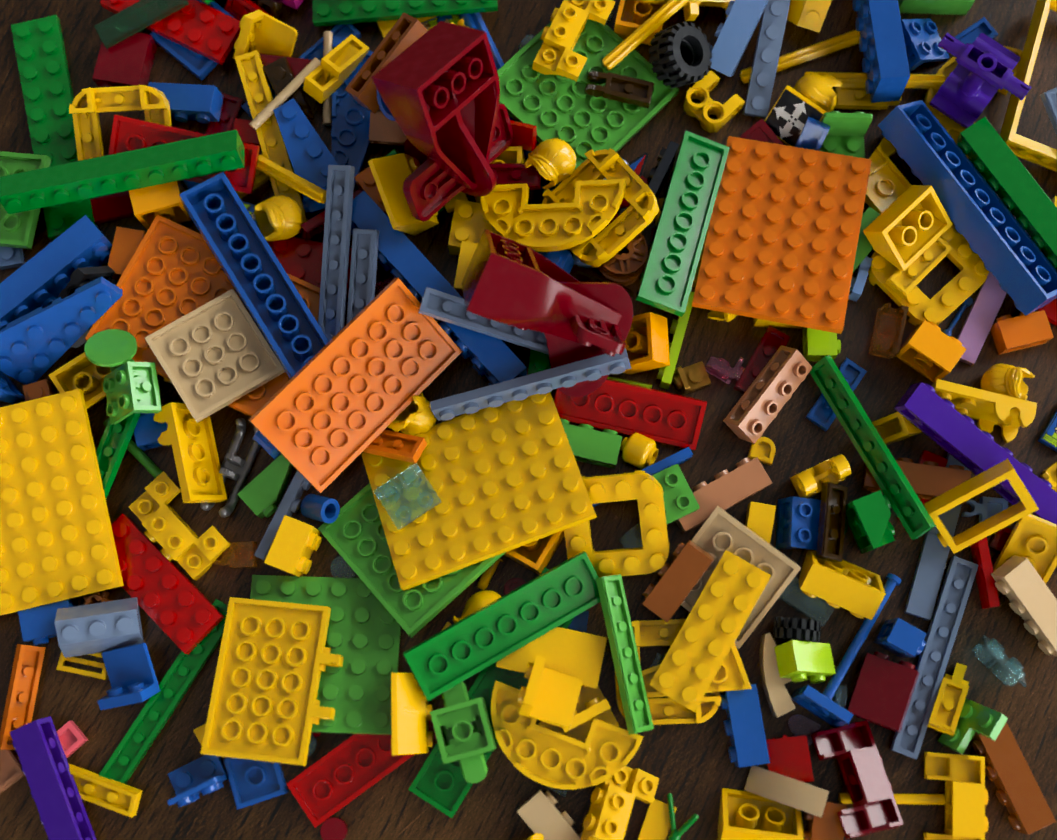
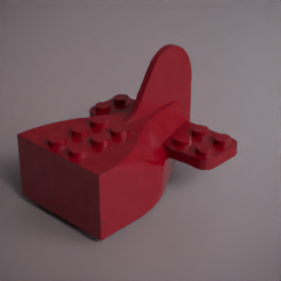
(450, 111)
(533, 293)

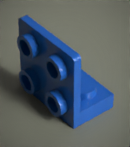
(922, 42)
(797, 523)
(129, 675)
(198, 776)

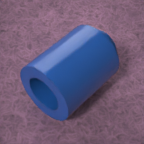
(320, 508)

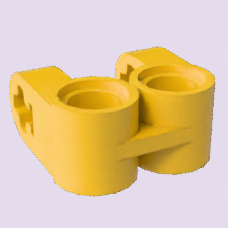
(724, 112)
(810, 481)

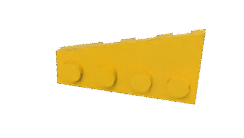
(728, 678)

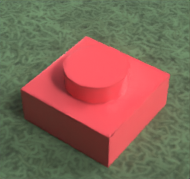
(71, 738)

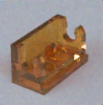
(888, 331)

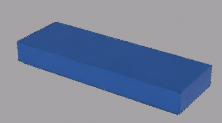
(821, 412)

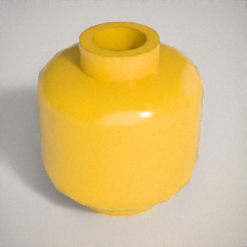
(639, 450)

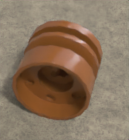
(628, 266)

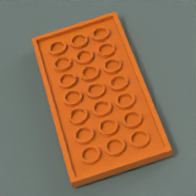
(356, 386)

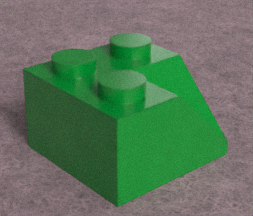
(870, 522)

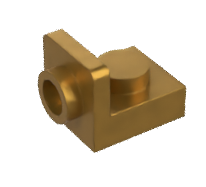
(691, 378)

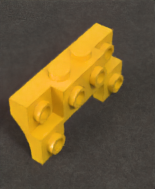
(559, 39)
(172, 532)
(963, 794)
(614, 801)

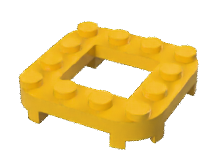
(93, 101)
(627, 225)
(950, 297)
(652, 523)
(667, 710)

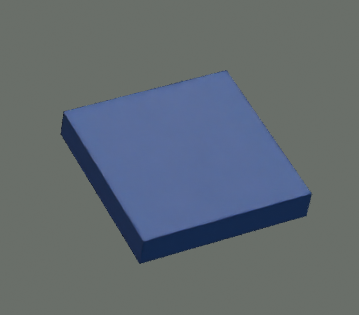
(254, 781)

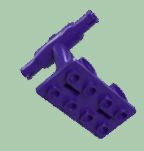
(977, 77)

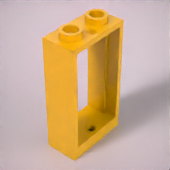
(972, 488)

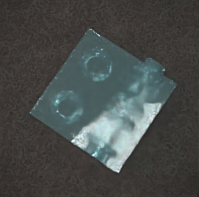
(407, 496)
(1009, 668)

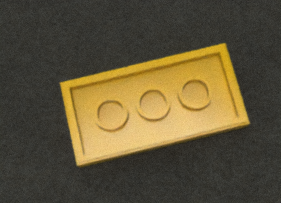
(566, 652)

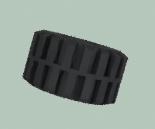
(680, 55)

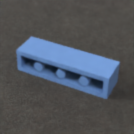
(735, 34)

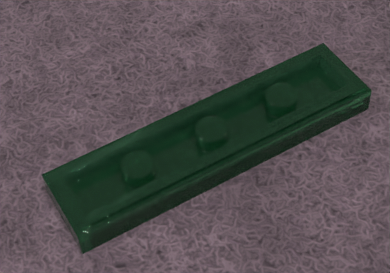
(135, 19)

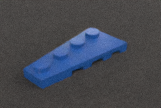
(304, 146)

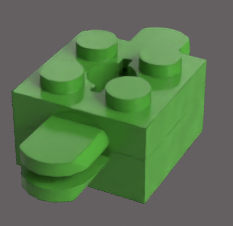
(464, 732)

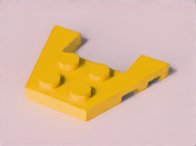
(885, 179)

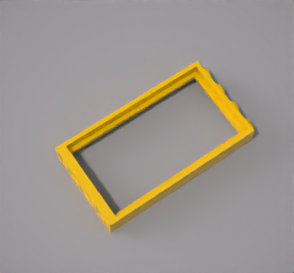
(1022, 146)

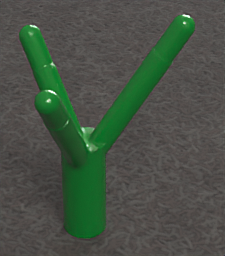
(676, 835)

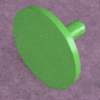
(111, 348)

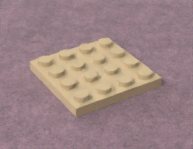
(214, 355)
(726, 533)

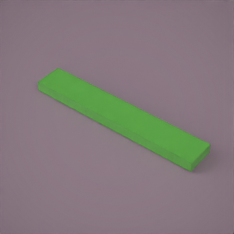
(624, 654)

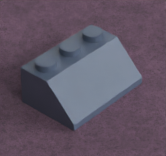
(98, 627)

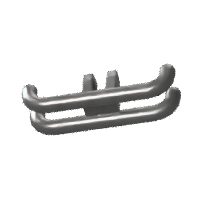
(236, 468)

